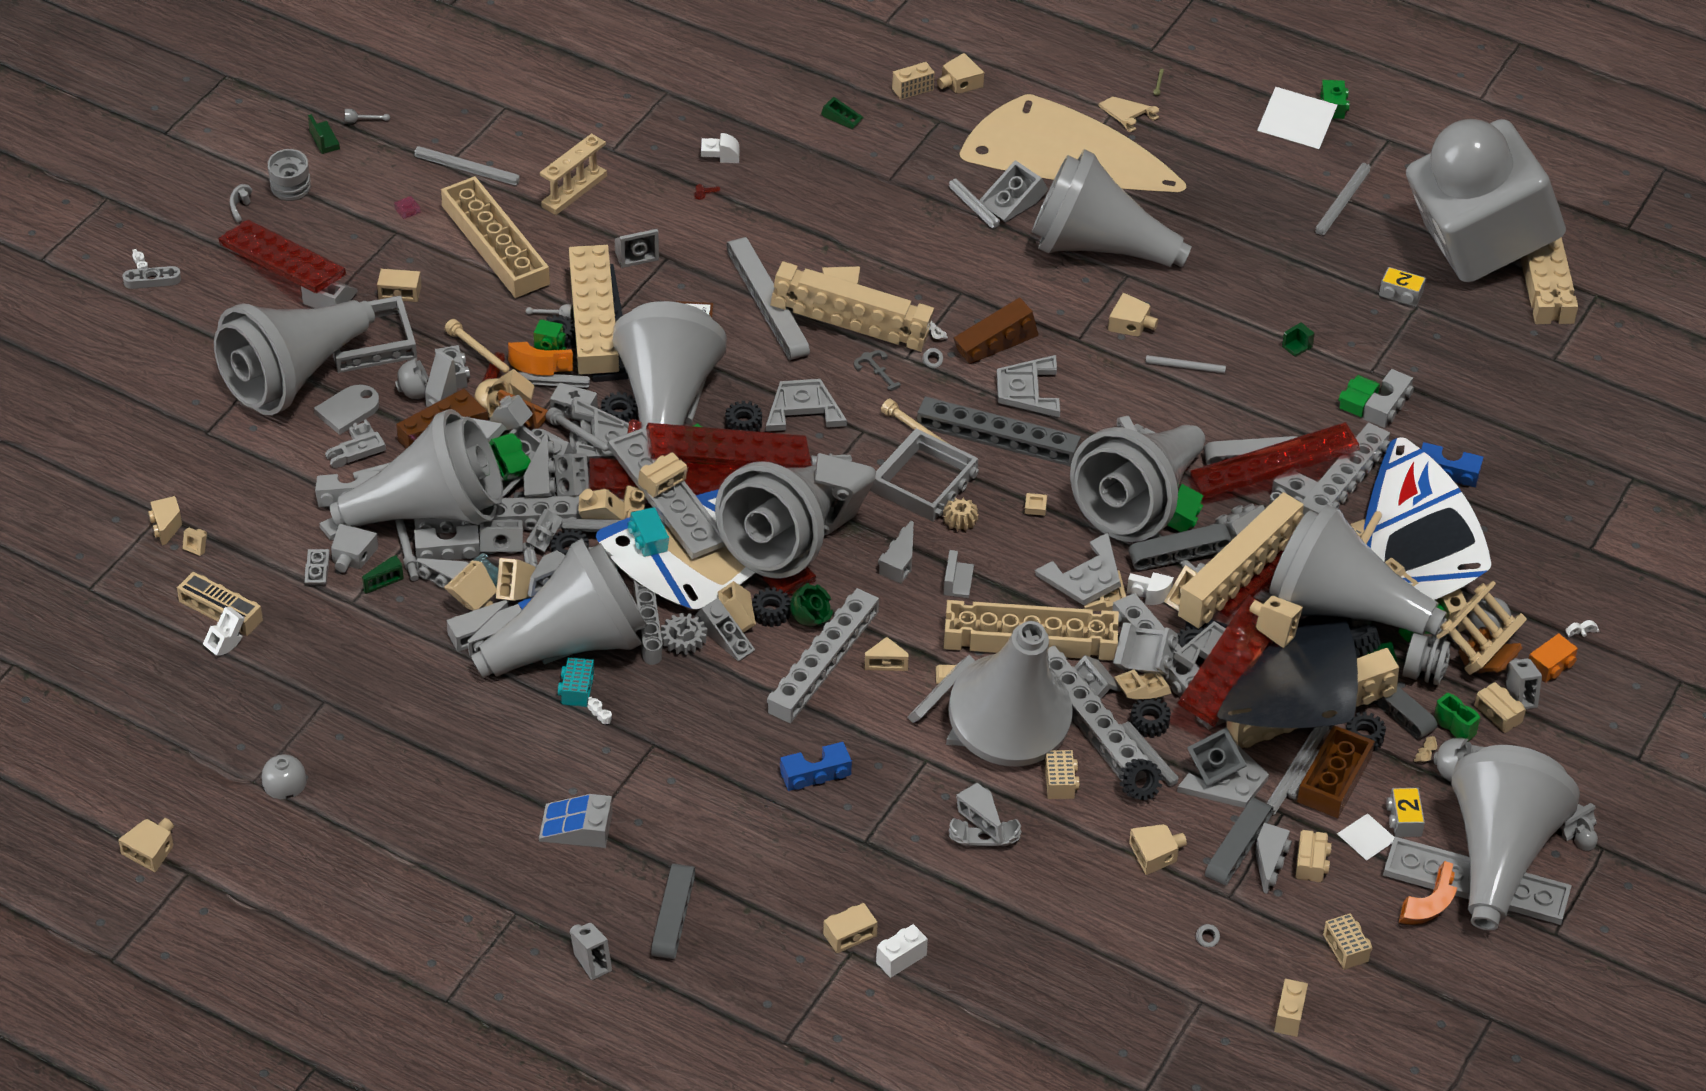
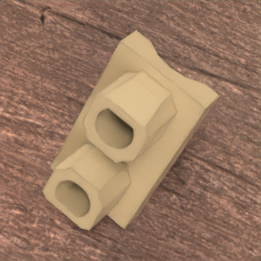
(634, 500)

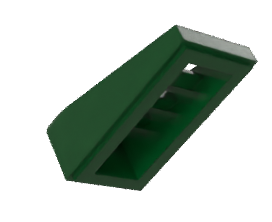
(836, 111)
(383, 575)

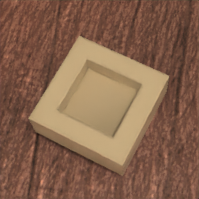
(1035, 504)

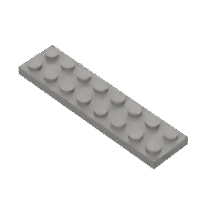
(677, 505)
(1420, 864)

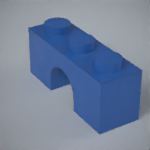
(1463, 471)
(800, 773)

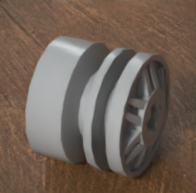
(289, 174)
(1426, 659)

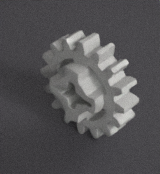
(683, 633)

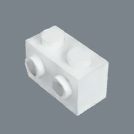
(901, 950)

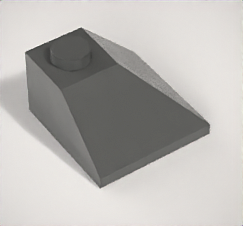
(1216, 757)

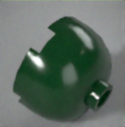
(811, 605)

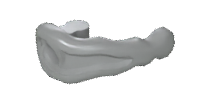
(239, 193)

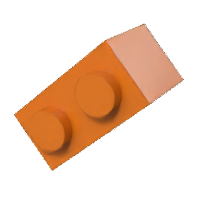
(1554, 657)

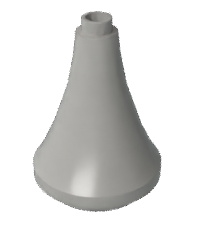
(1096, 215)
(274, 351)
(667, 357)
(439, 476)
(1132, 479)
(773, 517)
(1338, 575)
(574, 612)
(1012, 702)
(1509, 810)

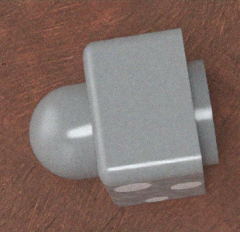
(1484, 197)

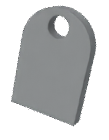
(348, 407)

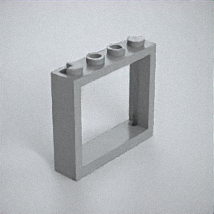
(382, 353)
(922, 441)

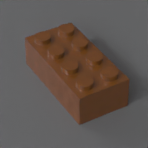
(1335, 771)

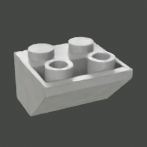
(331, 295)
(1239, 518)

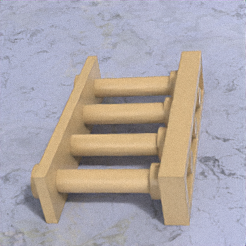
(581, 182)
(1499, 635)

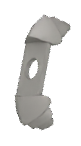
(967, 836)

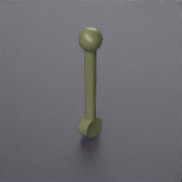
(1156, 91)

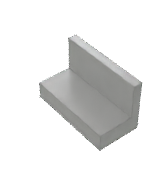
(957, 577)
(1096, 676)

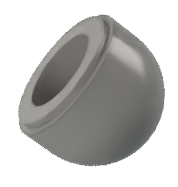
(932, 351)
(1586, 839)
(1208, 927)

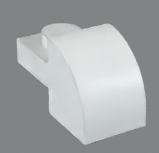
(726, 148)
(1153, 589)
(226, 634)

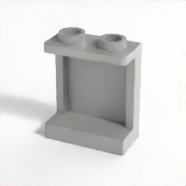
(1145, 649)

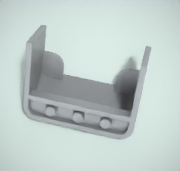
(850, 486)

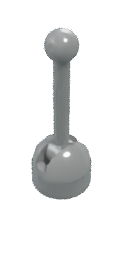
(351, 116)
(565, 310)

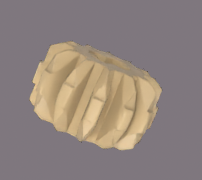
(960, 514)

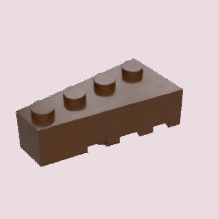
(997, 332)
(461, 402)

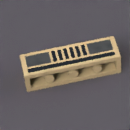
(212, 598)

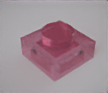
(407, 207)

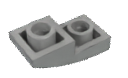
(317, 566)

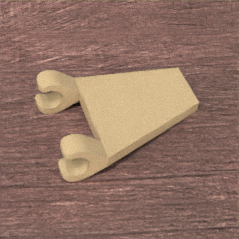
(1126, 111)

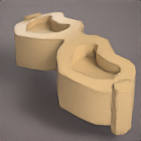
(1425, 752)

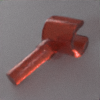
(700, 191)

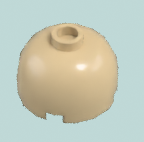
(487, 393)

